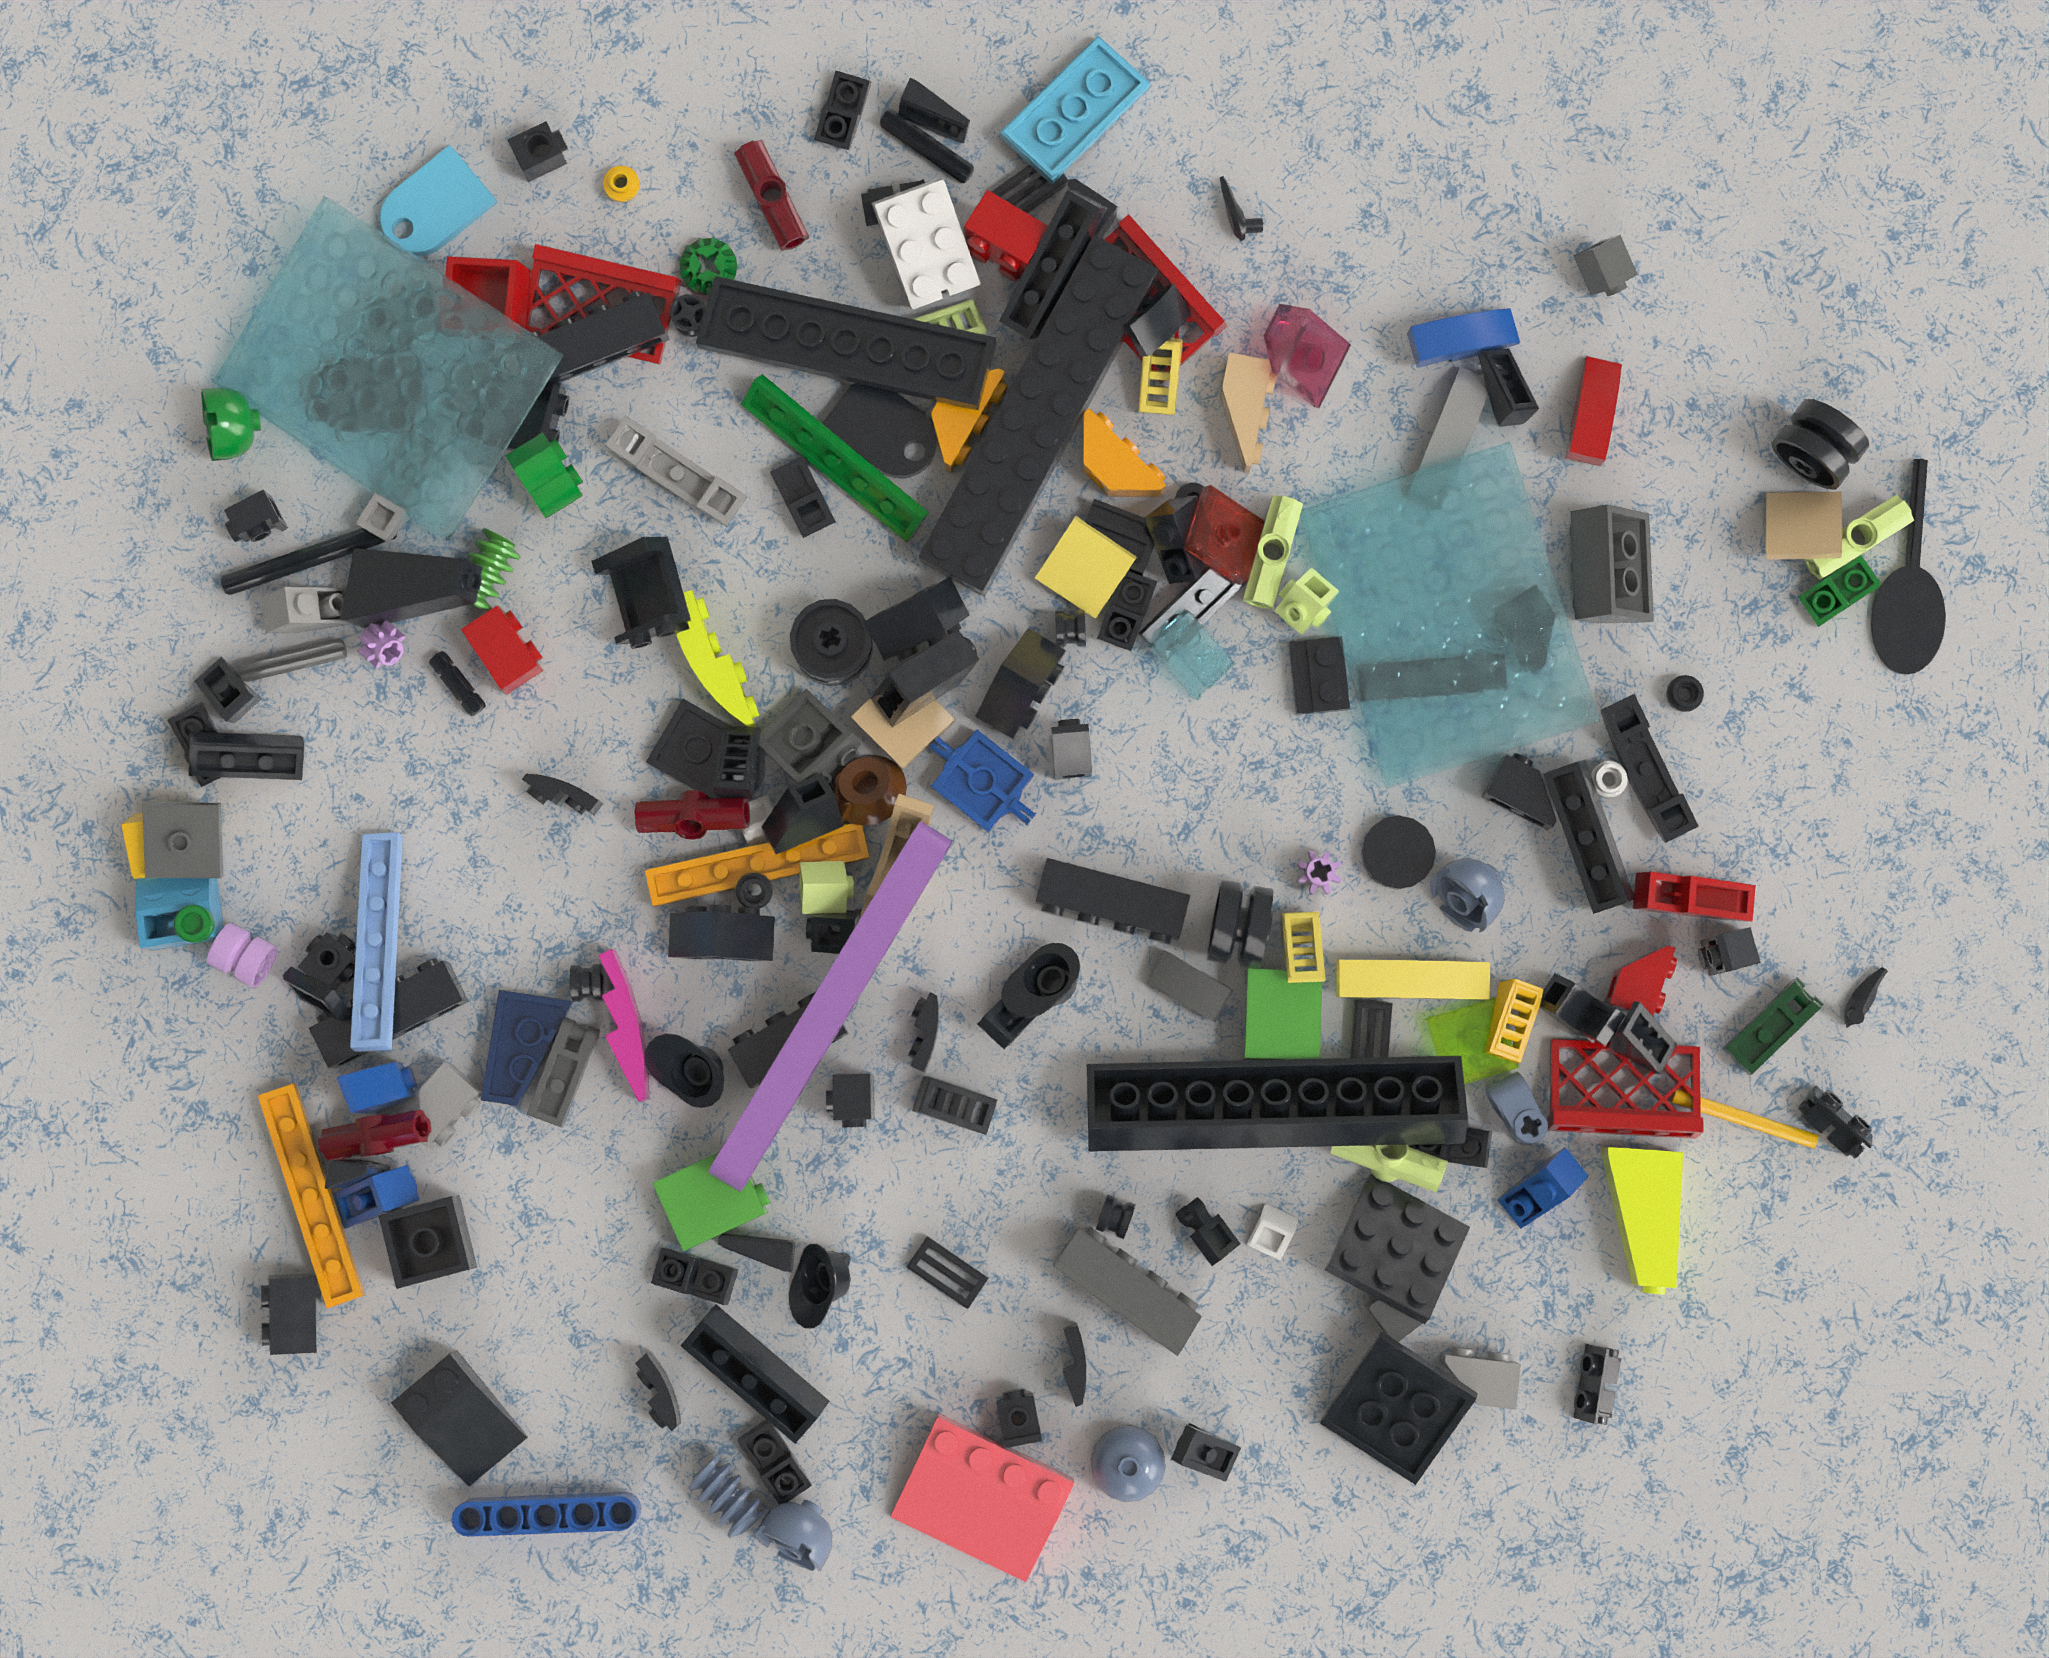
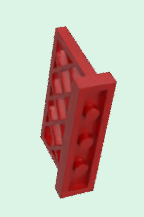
(602, 272)
(1201, 311)
(1620, 1120)

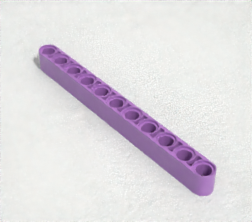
(830, 1006)

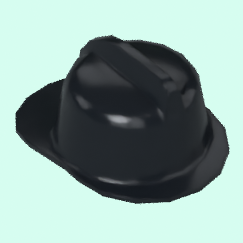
(1042, 981)
(686, 1069)
(817, 1283)

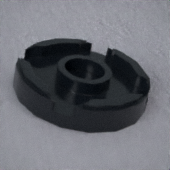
(1398, 852)

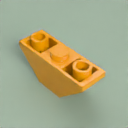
(958, 424)
(1115, 463)

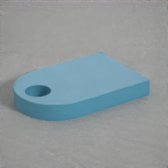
(438, 202)

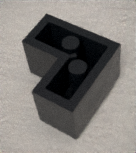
(920, 618)
(1021, 683)
(721, 934)

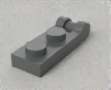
(562, 1073)

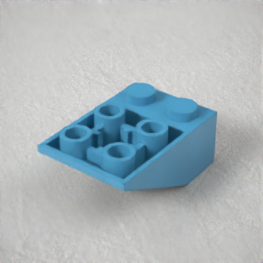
(160, 901)

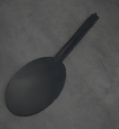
(1909, 605)

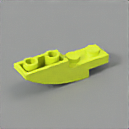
(718, 675)

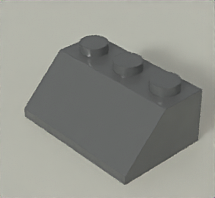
(1611, 565)

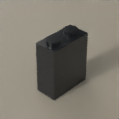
(925, 677)

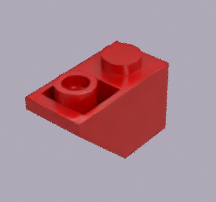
(1642, 981)

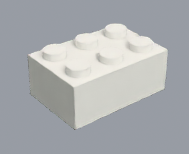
(926, 243)

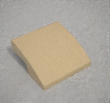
(1804, 525)
(908, 737)

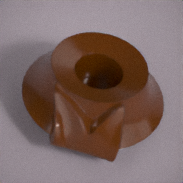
(868, 789)

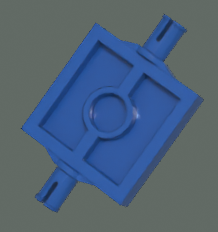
(982, 780)

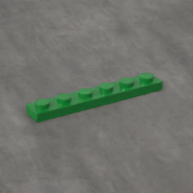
(834, 458)

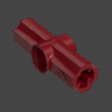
(761, 177)
(692, 815)
(374, 1135)

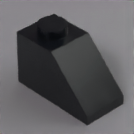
(1521, 791)

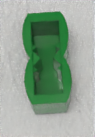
(544, 475)

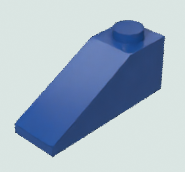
(377, 1087)

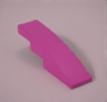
(629, 1039)

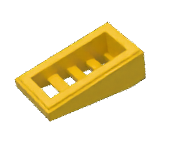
(1528, 1009)

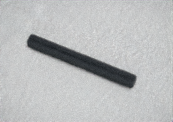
(298, 560)

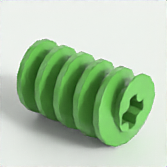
(493, 560)

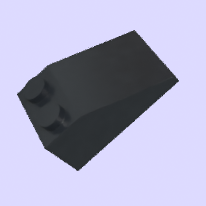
(459, 1418)

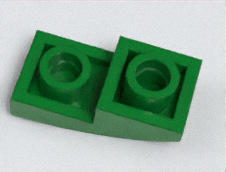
(1840, 590)

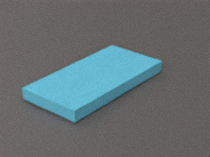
(1074, 110)

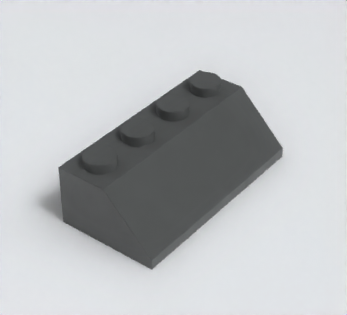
(1127, 1290)

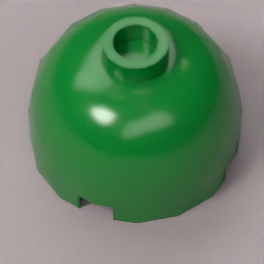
(228, 423)

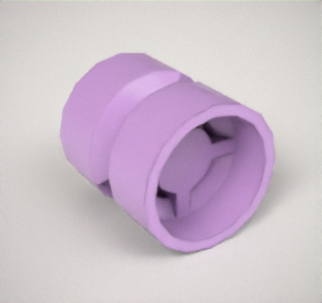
(238, 953)

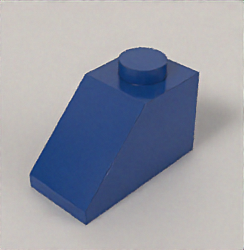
(376, 1196)

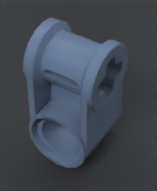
(1513, 1102)

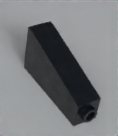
(406, 586)

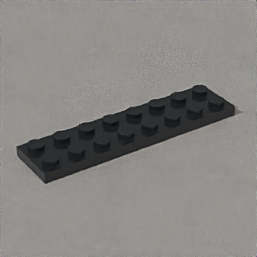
(846, 343)

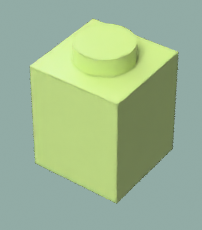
(824, 887)

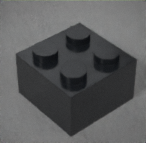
(427, 1241)

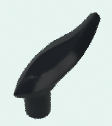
(1238, 223)
(1863, 998)

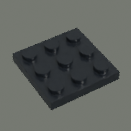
(1397, 1249)
(1398, 1408)

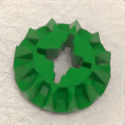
(706, 248)

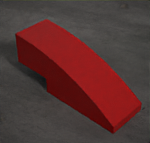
(1594, 411)
(1694, 896)

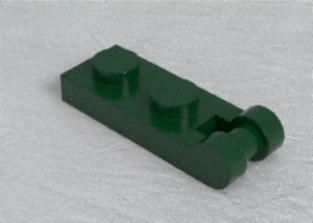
(1772, 1027)

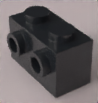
(852, 1099)
(291, 1314)

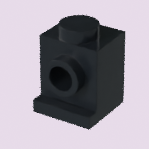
(254, 518)
(823, 937)
(1026, 1432)

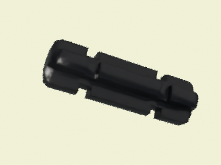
(457, 683)

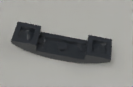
(1646, 769)

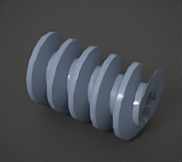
(726, 1497)

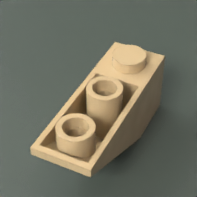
(1243, 398)

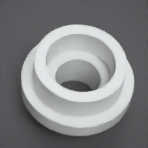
(1619, 775)

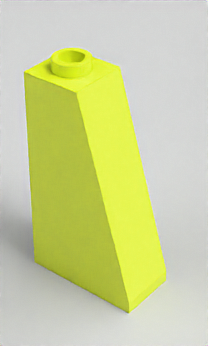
(1647, 1211)

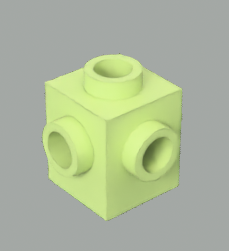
(1306, 601)

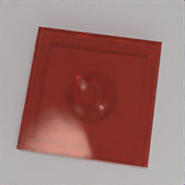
(1224, 535)

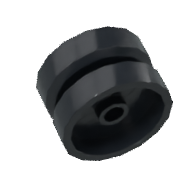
(1820, 444)
(823, 622)
(1241, 924)

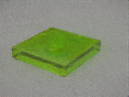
(1466, 1034)

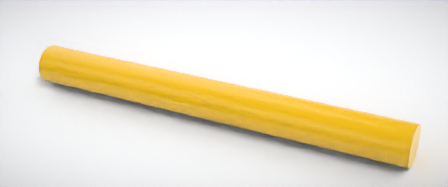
(1748, 1120)

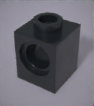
(537, 166)

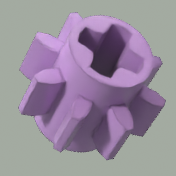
(381, 644)
(1321, 862)

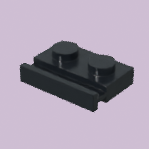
(1124, 529)
(1319, 676)

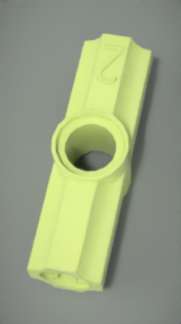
(1875, 527)
(1278, 531)
(1403, 1163)

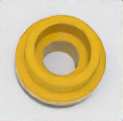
(621, 194)

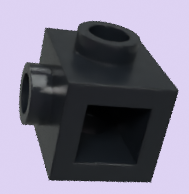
(318, 961)

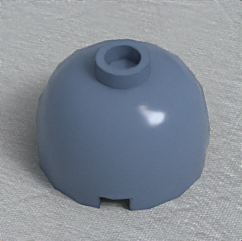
(1470, 893)
(1128, 1463)
(798, 1534)

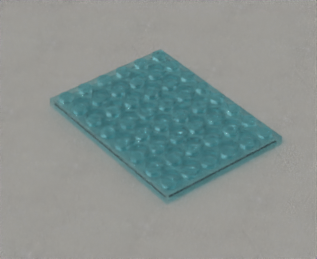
(387, 368)
(1449, 615)

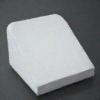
(759, 811)
(1273, 1231)

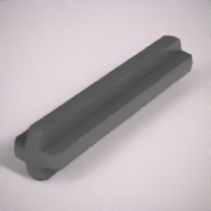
(292, 660)

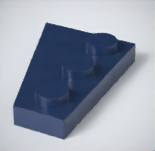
(519, 1042)

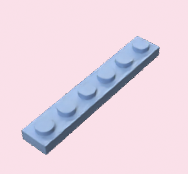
(376, 942)

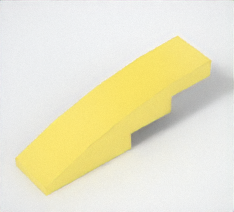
(1412, 979)

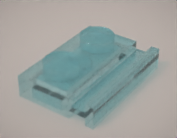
(1191, 654)

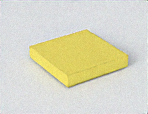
(1085, 567)

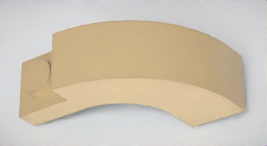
(904, 819)

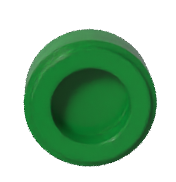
(194, 923)

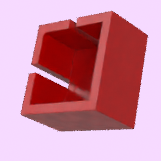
(1003, 235)
(495, 281)

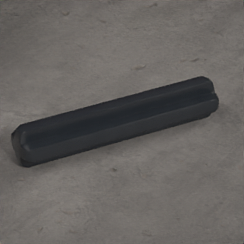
(926, 146)

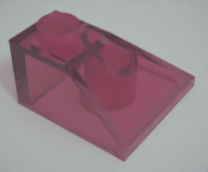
(1304, 351)

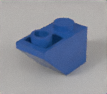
(1543, 1188)

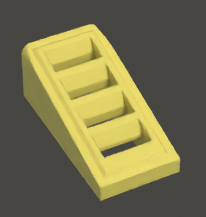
(1160, 407)
(1297, 923)

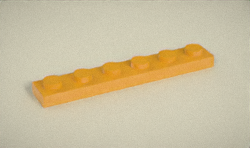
(723, 870)
(311, 1201)

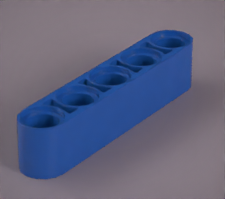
(529, 1521)

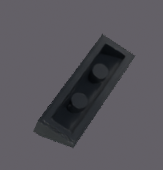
(246, 755)
(347, 1172)

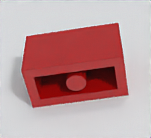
(503, 649)

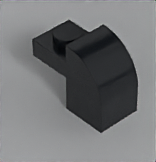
(1580, 1010)

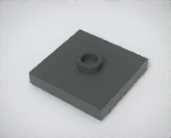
(182, 840)

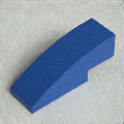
(1462, 336)

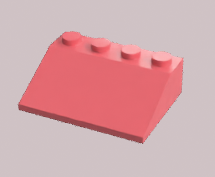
(982, 1497)

